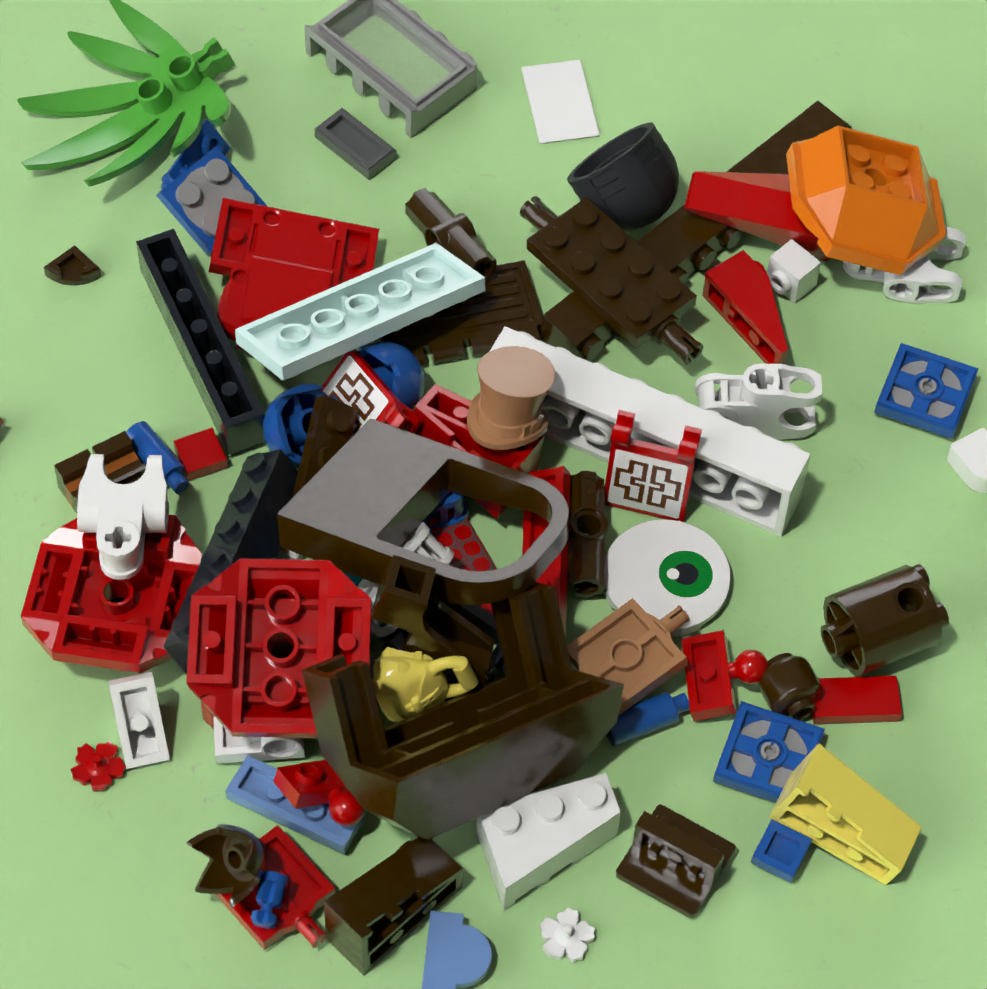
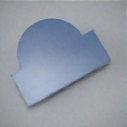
(454, 953)

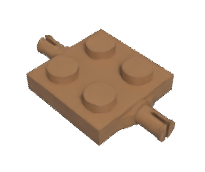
(631, 650)

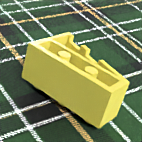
(846, 816)

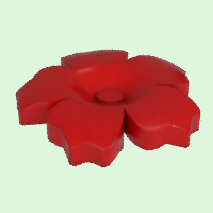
(98, 766)

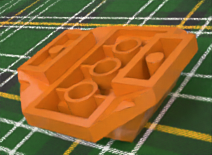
(866, 198)

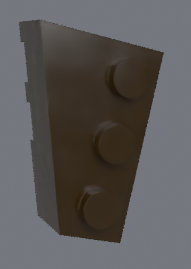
(390, 902)

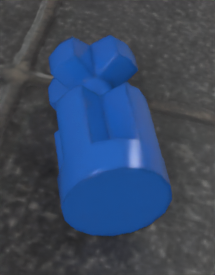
(270, 897)

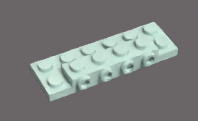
(359, 311)

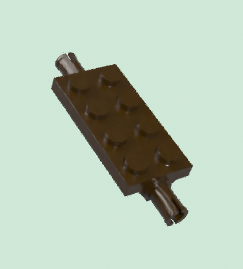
(613, 275)

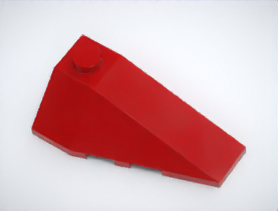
(752, 204)

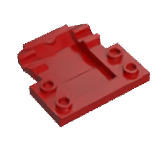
(282, 259)

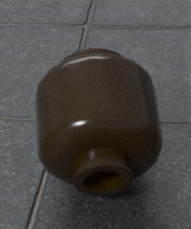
(790, 686)

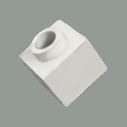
(793, 271)

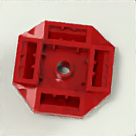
(71, 598)

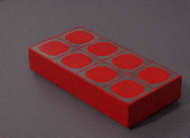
(463, 541)

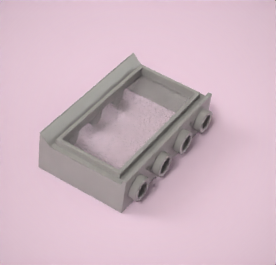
(395, 56)

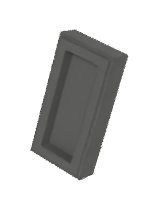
(355, 143)

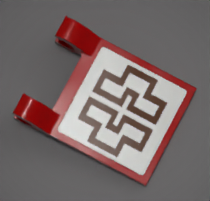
(363, 389)
(649, 475)

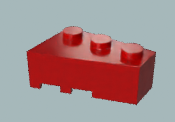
(446, 422)

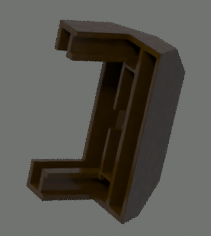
(473, 748)

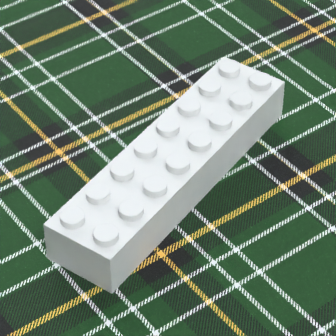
(734, 465)

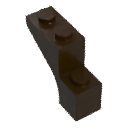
(431, 626)

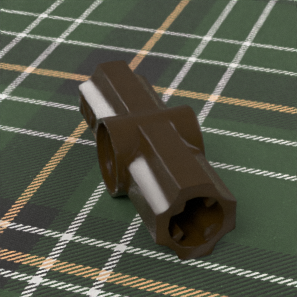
(449, 231)
(586, 552)

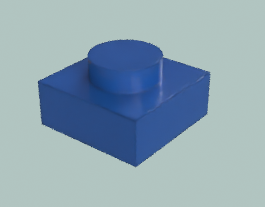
(781, 850)

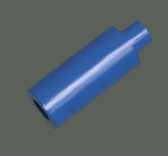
(148, 443)
(647, 717)

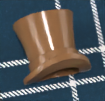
(510, 398)

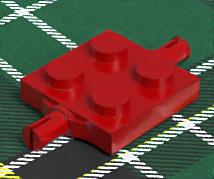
(303, 896)

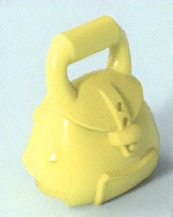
(415, 682)

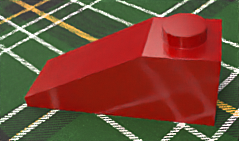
(745, 300)

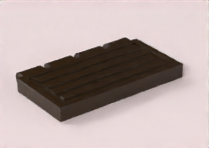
(478, 321)

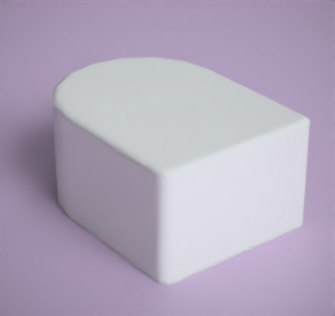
(969, 459)

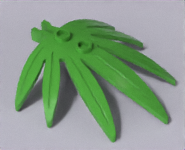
(174, 89)

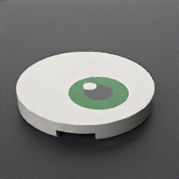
(668, 567)

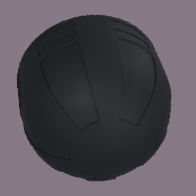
(629, 177)

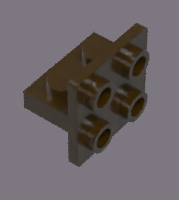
(674, 860)

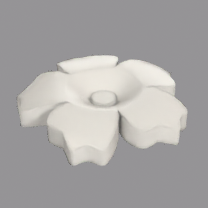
(566, 936)

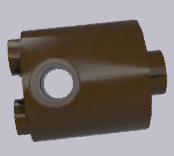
(883, 619)

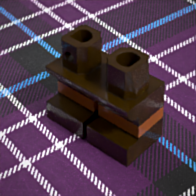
(119, 459)

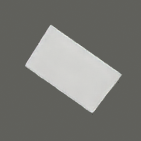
(560, 101)

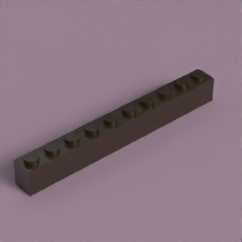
(683, 239)

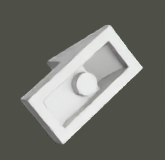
(138, 720)

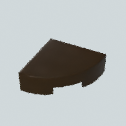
(72, 268)

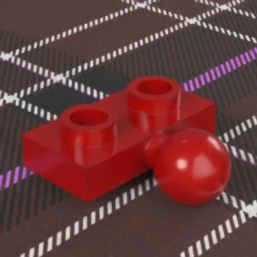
(712, 674)
(318, 784)

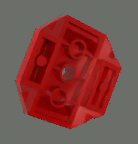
(251, 611)

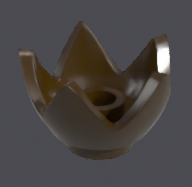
(234, 862)

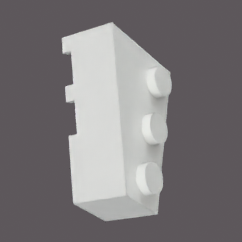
(545, 833)

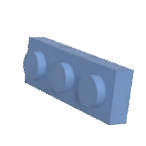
(255, 789)

